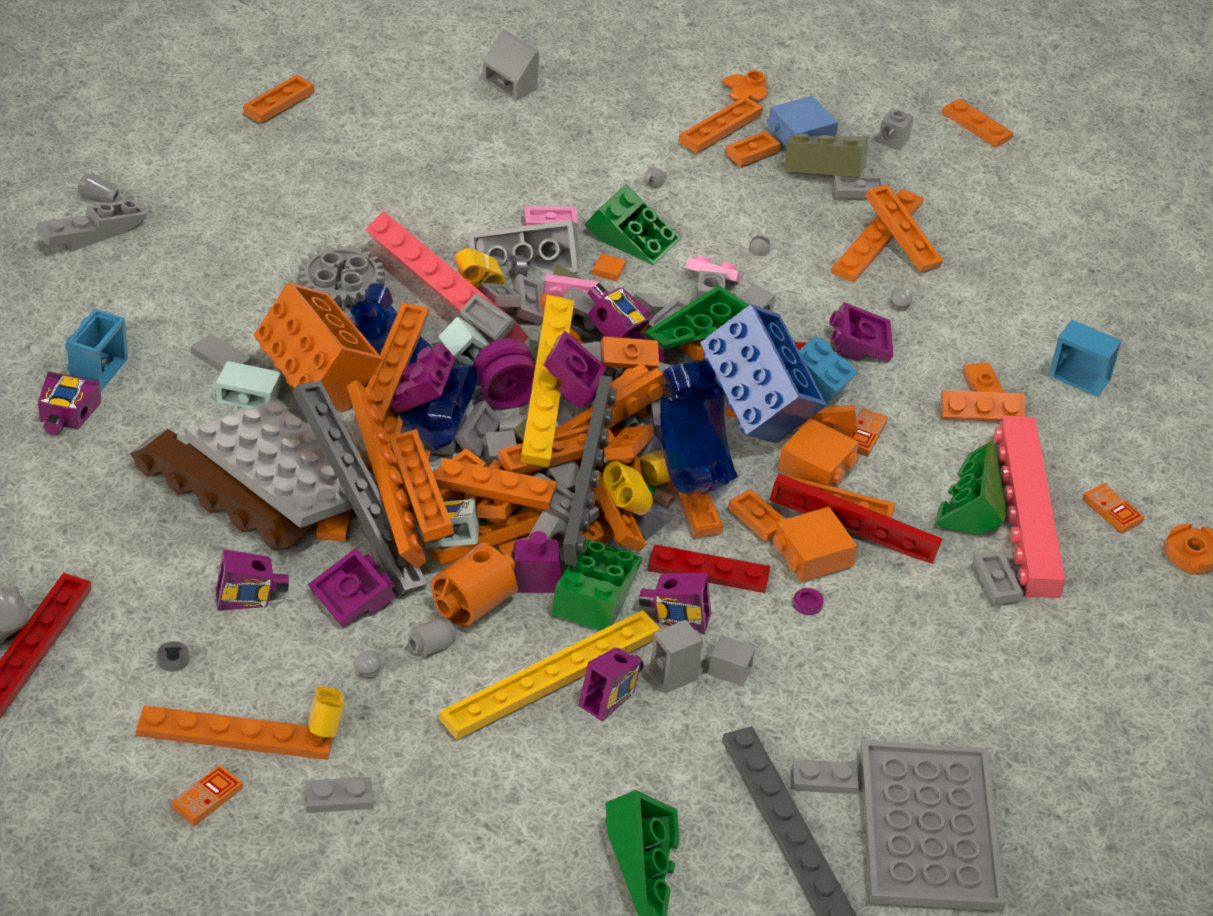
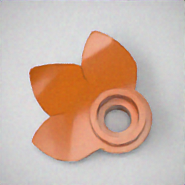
(751, 85)

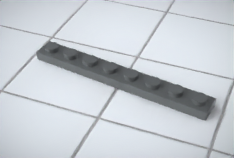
(588, 474)
(357, 484)
(787, 824)

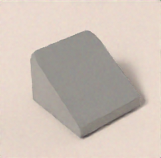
(650, 302)

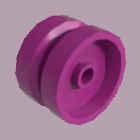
(505, 373)

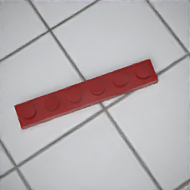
(857, 519)
(39, 635)

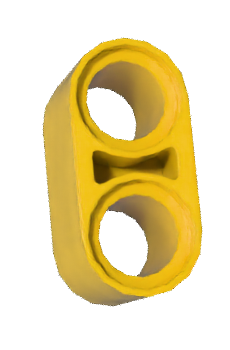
(478, 267)
(654, 468)
(627, 488)
(325, 711)

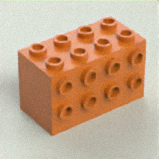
(316, 342)

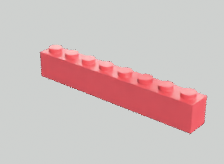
(428, 266)
(1029, 507)

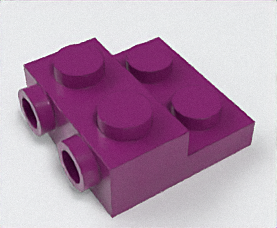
(861, 333)
(576, 369)
(424, 379)
(353, 587)

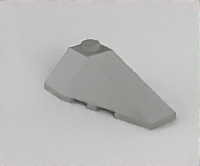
(540, 244)

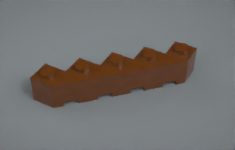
(215, 488)

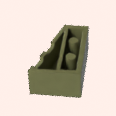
(826, 154)

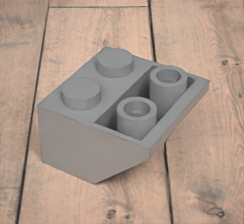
(511, 66)

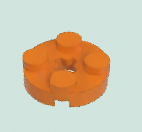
(1183, 556)

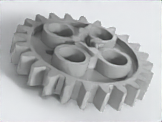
(325, 271)

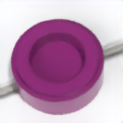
(808, 601)

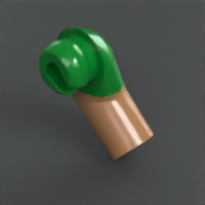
(661, 496)

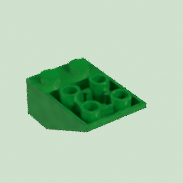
(632, 227)
(596, 586)

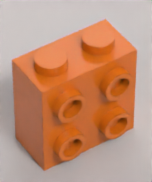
(819, 454)
(815, 544)

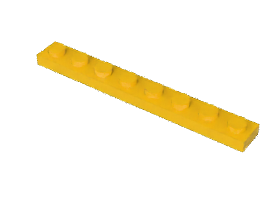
(544, 392)
(545, 676)

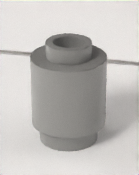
(431, 637)

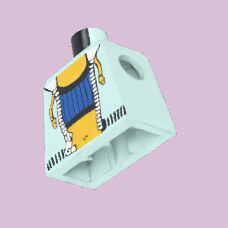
(464, 523)

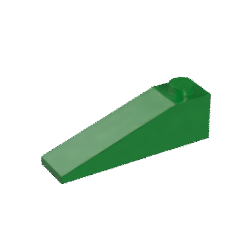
(697, 318)
(977, 496)
(641, 838)

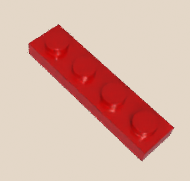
(720, 569)

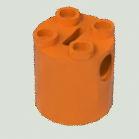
(474, 585)

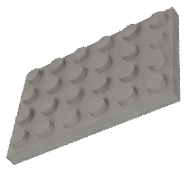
(276, 460)
(930, 826)

